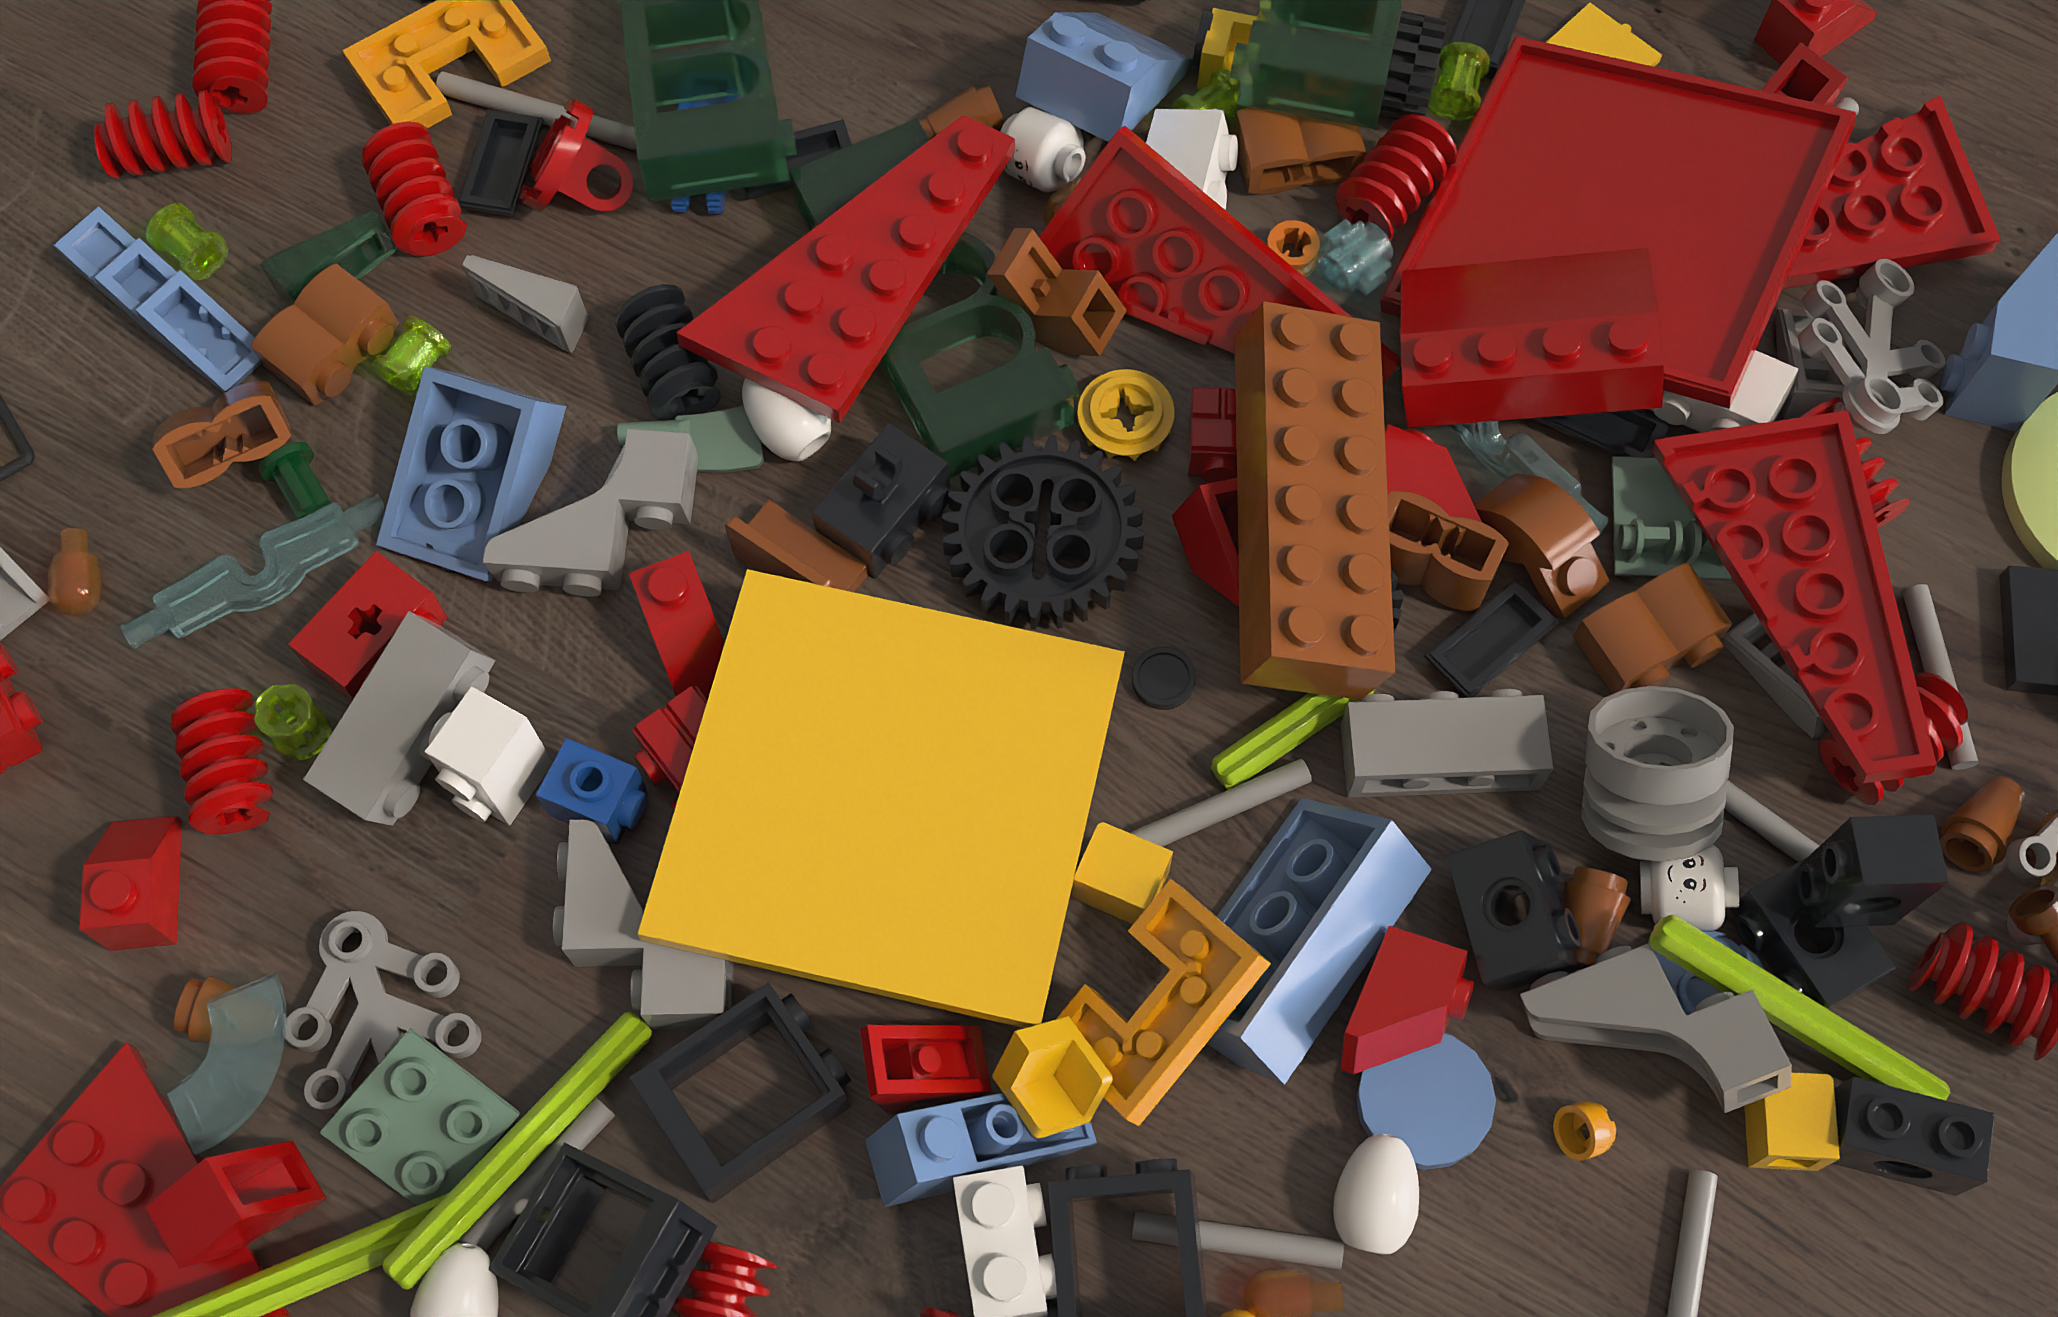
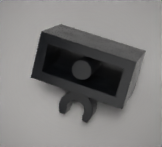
(884, 499)

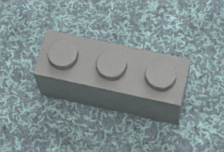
(381, 740)
(1445, 744)

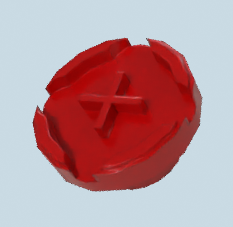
(566, 161)

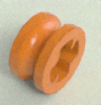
(1302, 236)

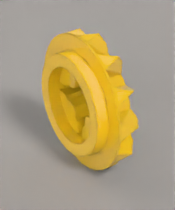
(1143, 396)

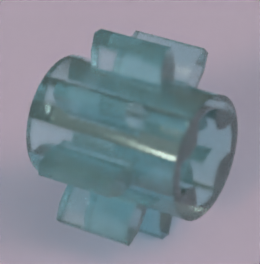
(1355, 257)

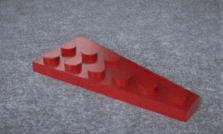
(1899, 200)
(1174, 250)
(841, 293)
(1805, 550)
(86, 1194)

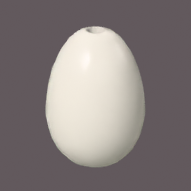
(783, 424)
(1377, 1196)
(458, 1285)

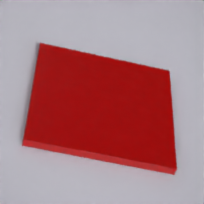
(1638, 156)

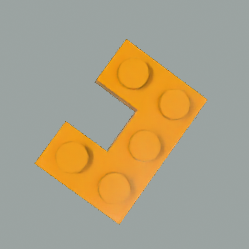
(400, 56)
(1205, 983)

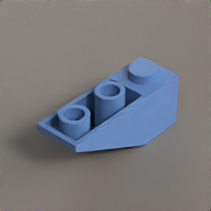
(927, 1147)

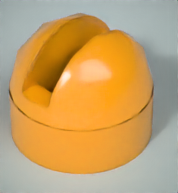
(1578, 1116)

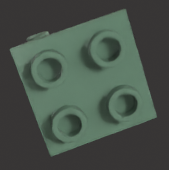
(1654, 525)
(419, 1120)

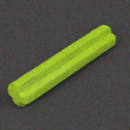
(1277, 737)

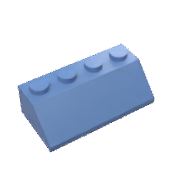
(1318, 915)

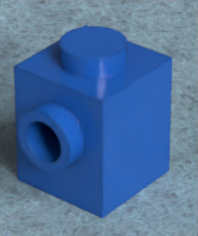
(593, 788)

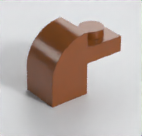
(1067, 307)
(1548, 536)

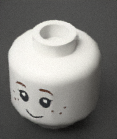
(1046, 149)
(1690, 888)

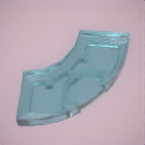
(239, 1064)

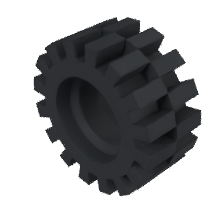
(1413, 65)

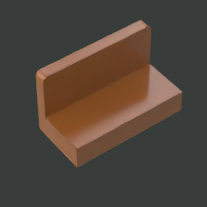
(791, 549)

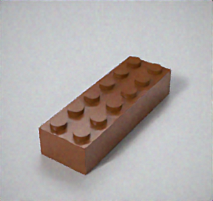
(1312, 504)

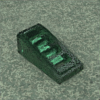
(299, 264)

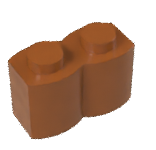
(1293, 150)
(325, 334)
(206, 440)
(1441, 553)
(1654, 630)

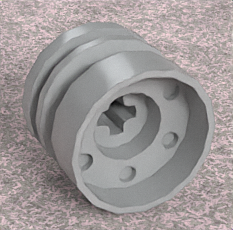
(1656, 773)

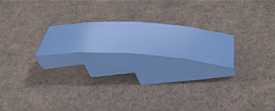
(160, 300)

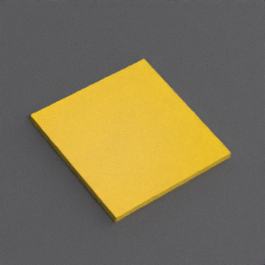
(886, 800)

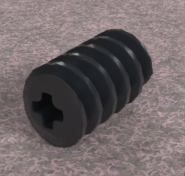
(669, 375)

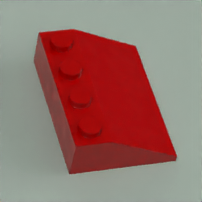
(1530, 338)

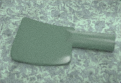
(720, 437)

